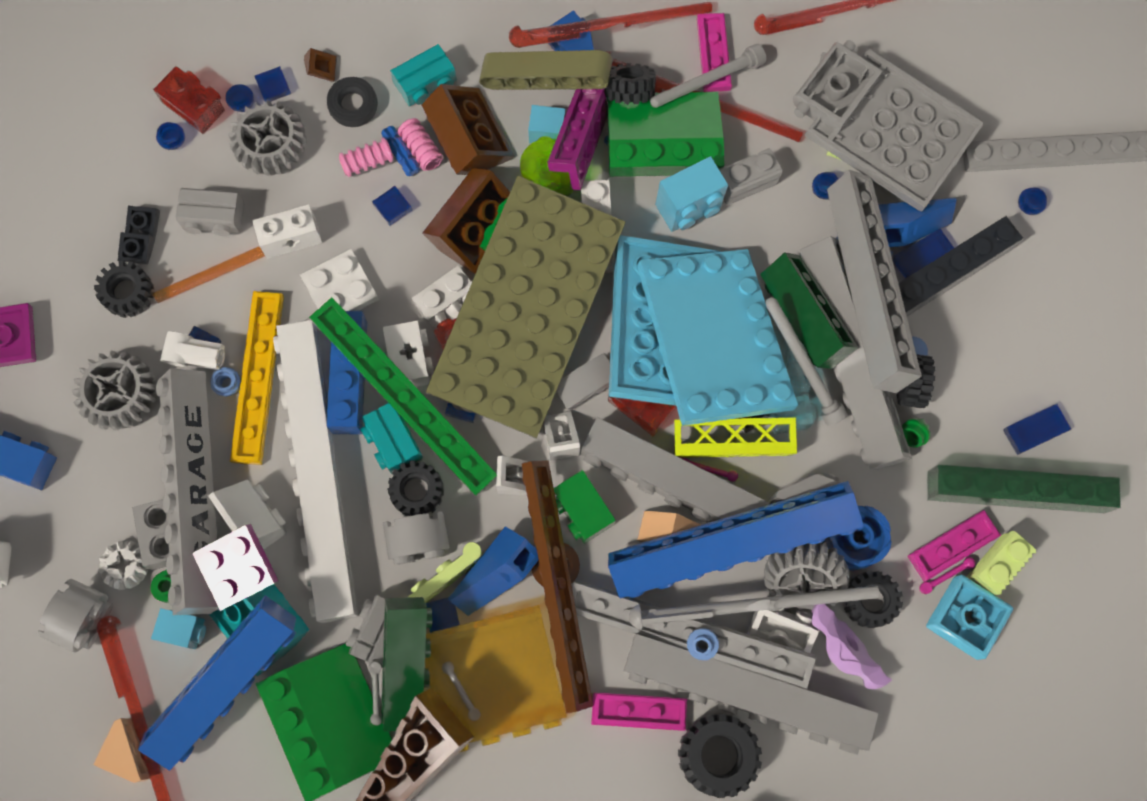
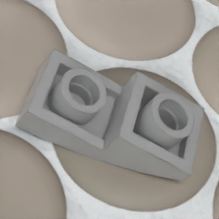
(585, 381)

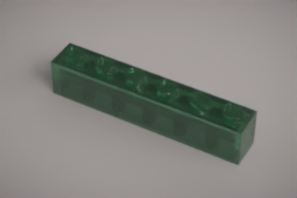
(1023, 489)

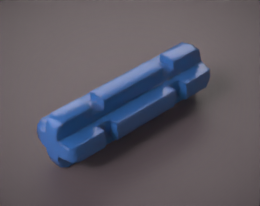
(400, 151)

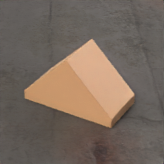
(662, 524)
(121, 753)

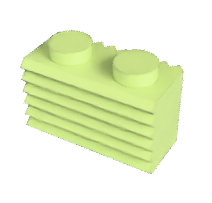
(1002, 562)

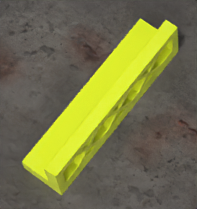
(742, 449)

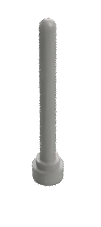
(751, 58)
(831, 410)

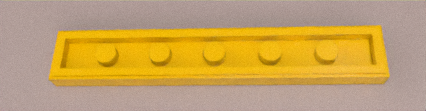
(256, 379)

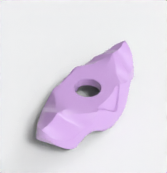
(846, 648)

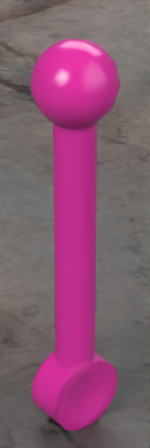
(731, 475)
(926, 587)

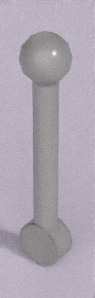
(375, 667)
(474, 713)

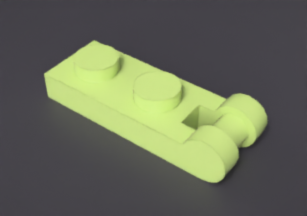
(447, 573)

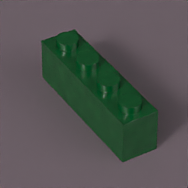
(808, 311)
(404, 657)

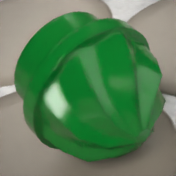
(916, 432)

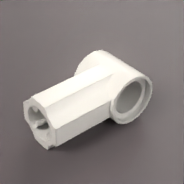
(185, 350)

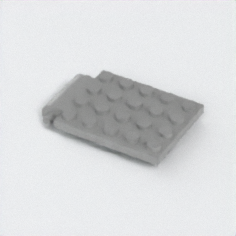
(884, 122)

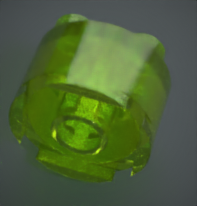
(535, 167)

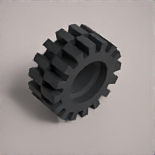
(631, 83)
(113, 277)
(919, 392)
(403, 476)
(890, 595)

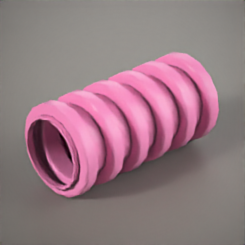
(420, 144)
(366, 157)

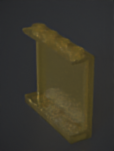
(504, 672)

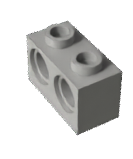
(149, 535)

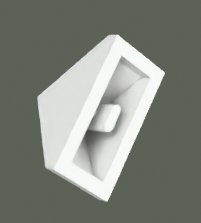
(561, 436)
(510, 476)

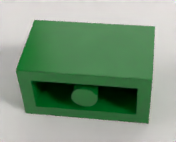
(583, 508)

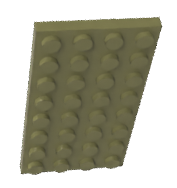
(526, 307)

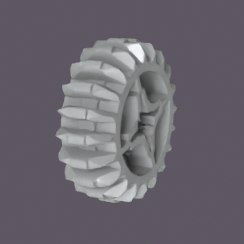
(262, 127)
(107, 400)
(806, 571)

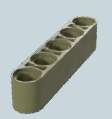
(546, 70)

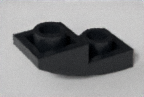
(139, 235)

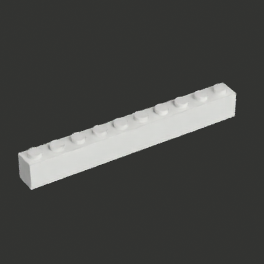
(316, 473)

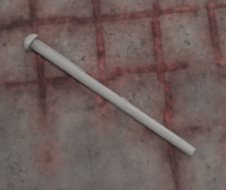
(641, 617)

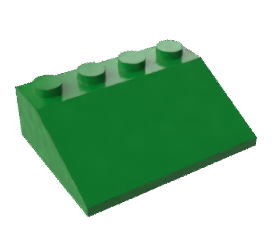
(666, 137)
(324, 721)

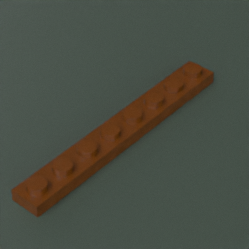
(557, 586)

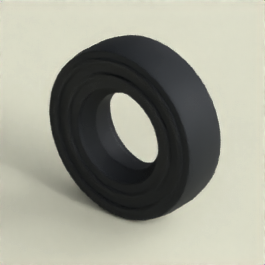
(347, 86)

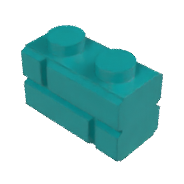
(423, 74)
(391, 438)

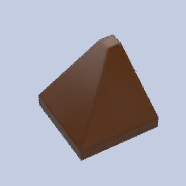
(320, 64)

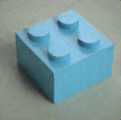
(691, 195)

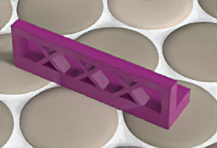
(579, 135)

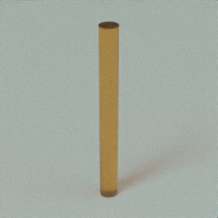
(208, 274)

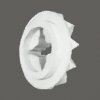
(134, 572)

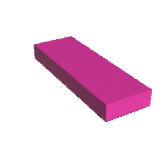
(713, 48)
(954, 545)
(639, 711)

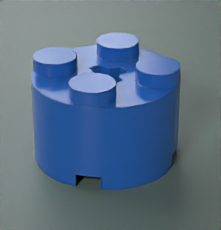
(872, 544)

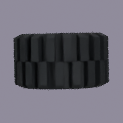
(746, 762)

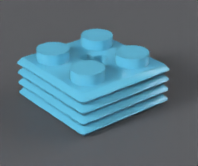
(987, 611)

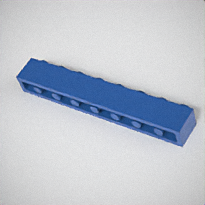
(735, 540)

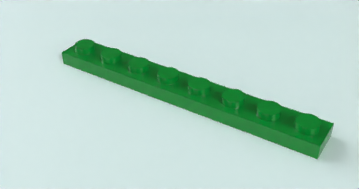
(403, 396)

